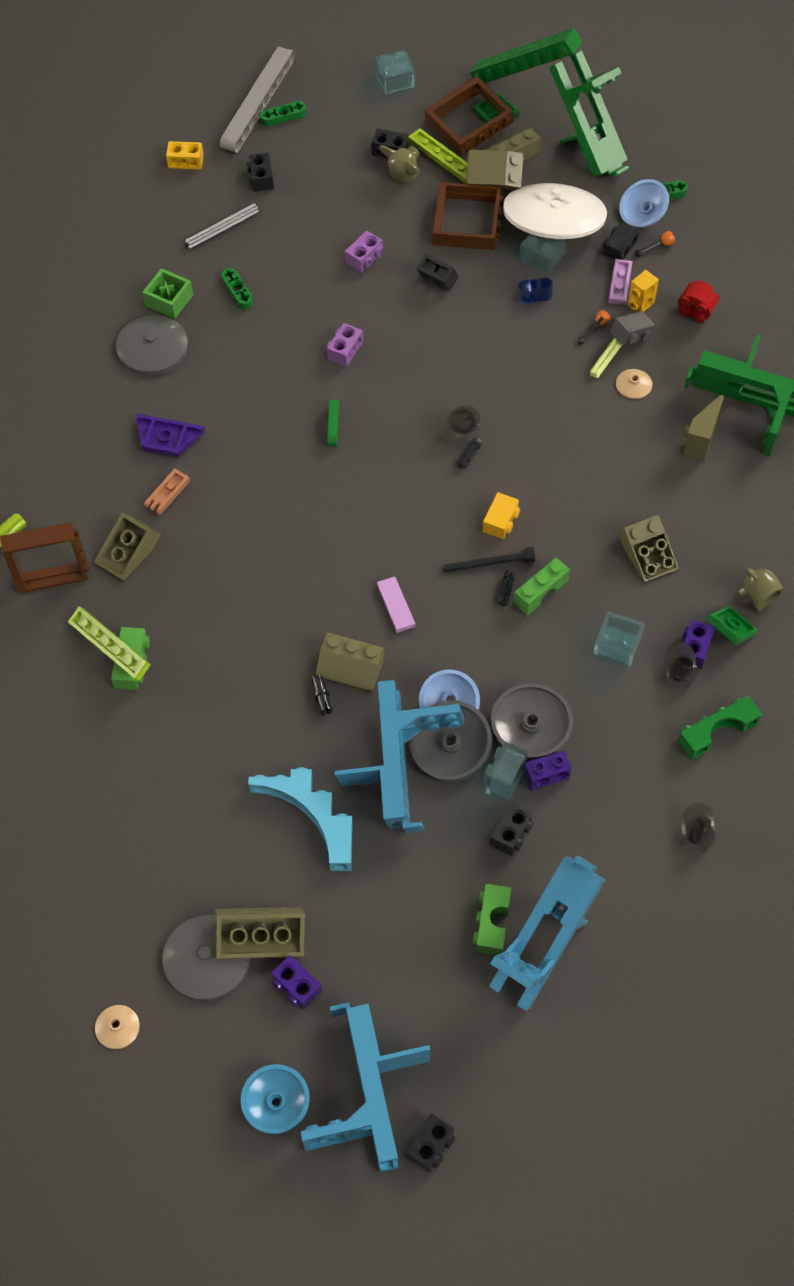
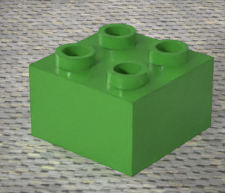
(167, 293)

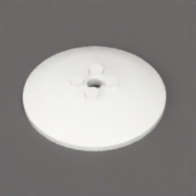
(555, 211)

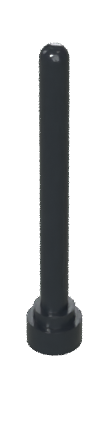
(525, 555)

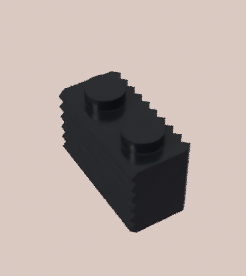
(620, 241)

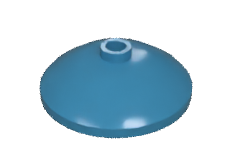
(272, 1084)

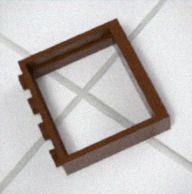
(457, 98)
(472, 193)
(49, 576)

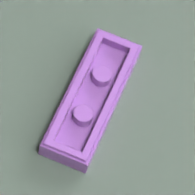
(620, 282)
(396, 604)

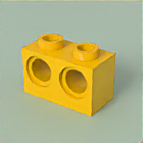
(185, 155)
(643, 291)

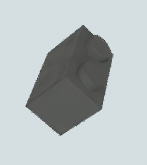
(632, 328)

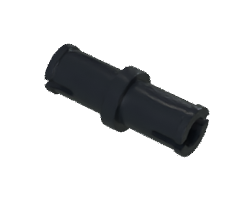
(321, 695)

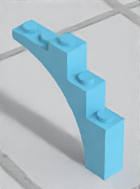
(318, 806)

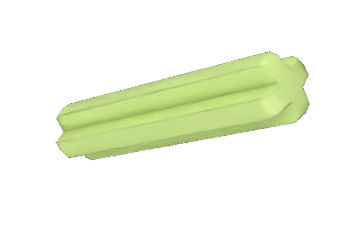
(605, 358)

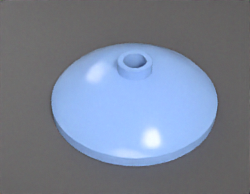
(639, 198)
(446, 684)

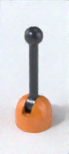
(666, 239)
(601, 319)

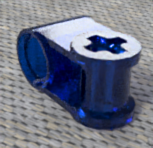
(538, 289)

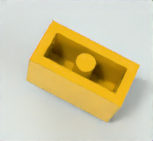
(500, 516)

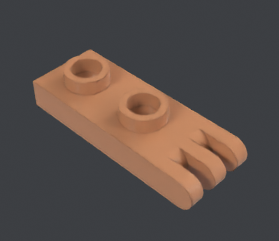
(167, 491)

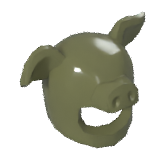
(402, 163)
(762, 586)

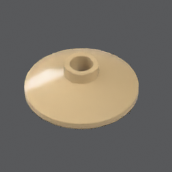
(634, 389)
(121, 1036)

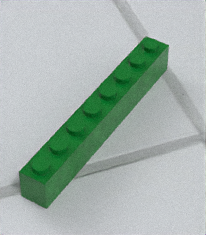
(527, 56)

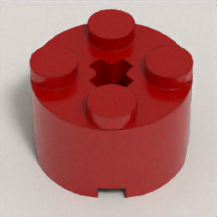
(698, 301)

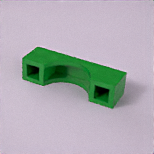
(740, 715)

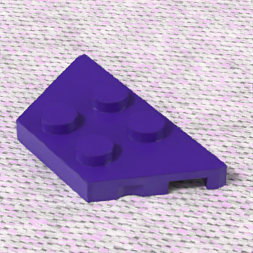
(166, 435)

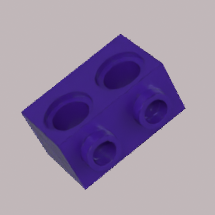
(698, 644)
(547, 770)
(300, 979)

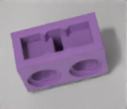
(364, 251)
(344, 344)

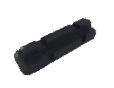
(468, 453)
(506, 588)

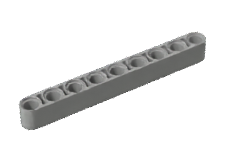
(257, 99)

